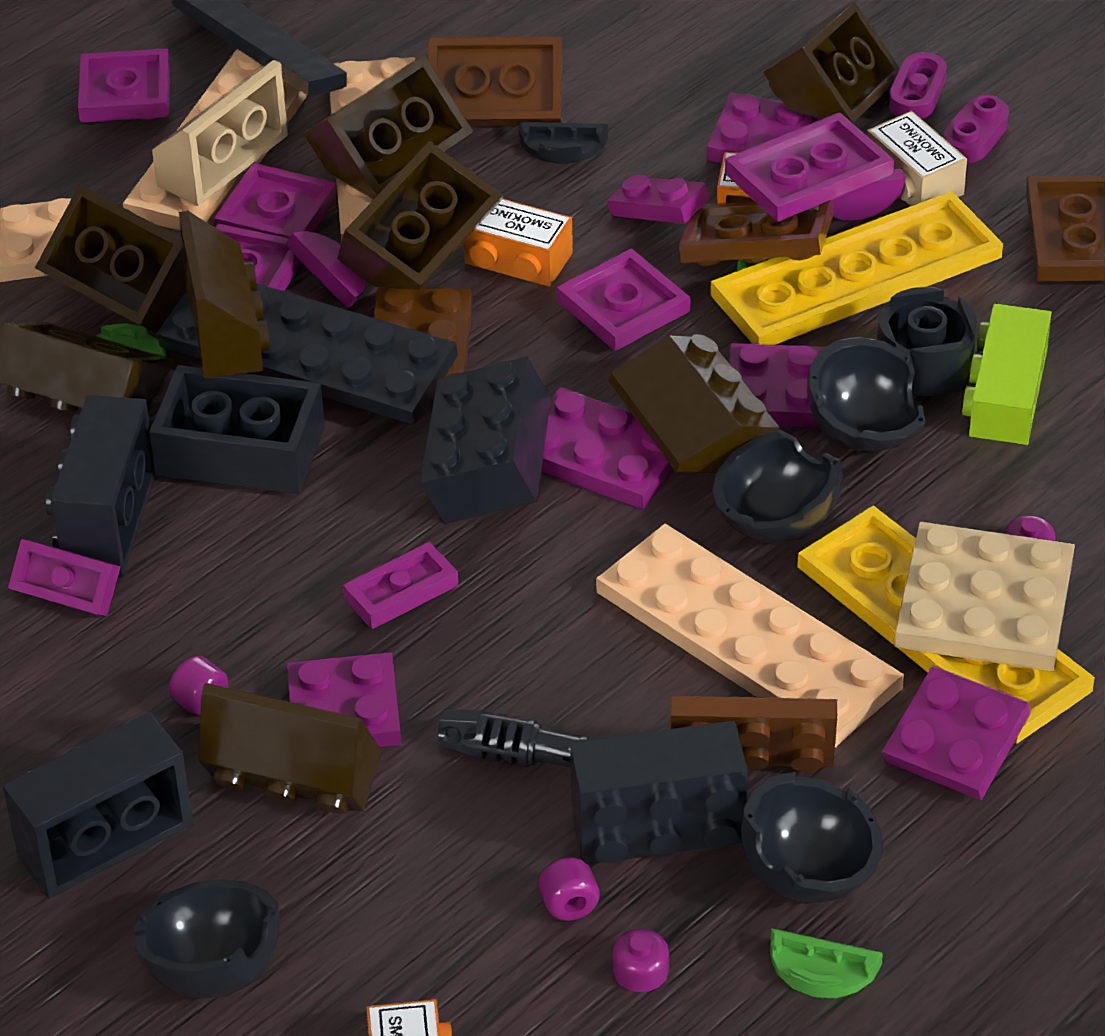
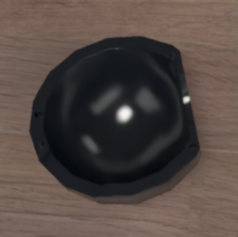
(864, 394)
(777, 489)
(809, 838)
(208, 937)

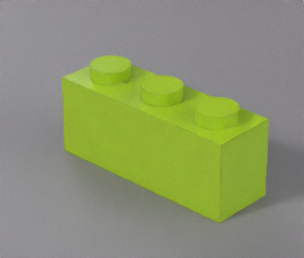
(1007, 374)

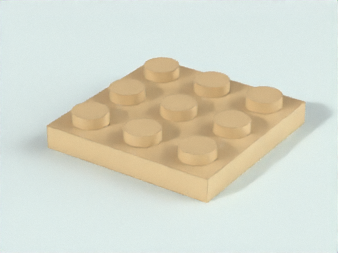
(985, 596)

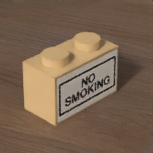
(923, 155)

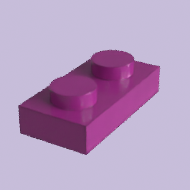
(658, 199)
(64, 577)
(400, 585)

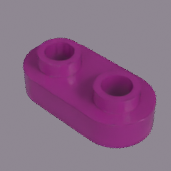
(918, 85)
(978, 127)

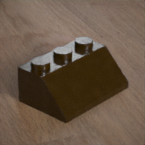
(834, 68)
(387, 127)
(417, 221)
(116, 259)
(222, 300)
(75, 364)
(691, 402)
(286, 749)

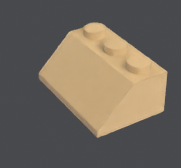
(224, 137)

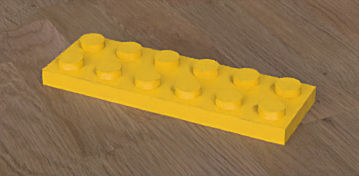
(856, 270)
(868, 570)

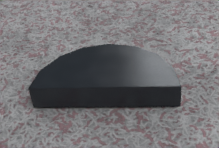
(562, 141)

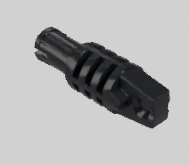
(484, 734)

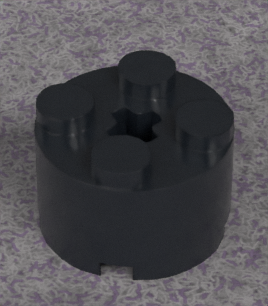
(935, 335)

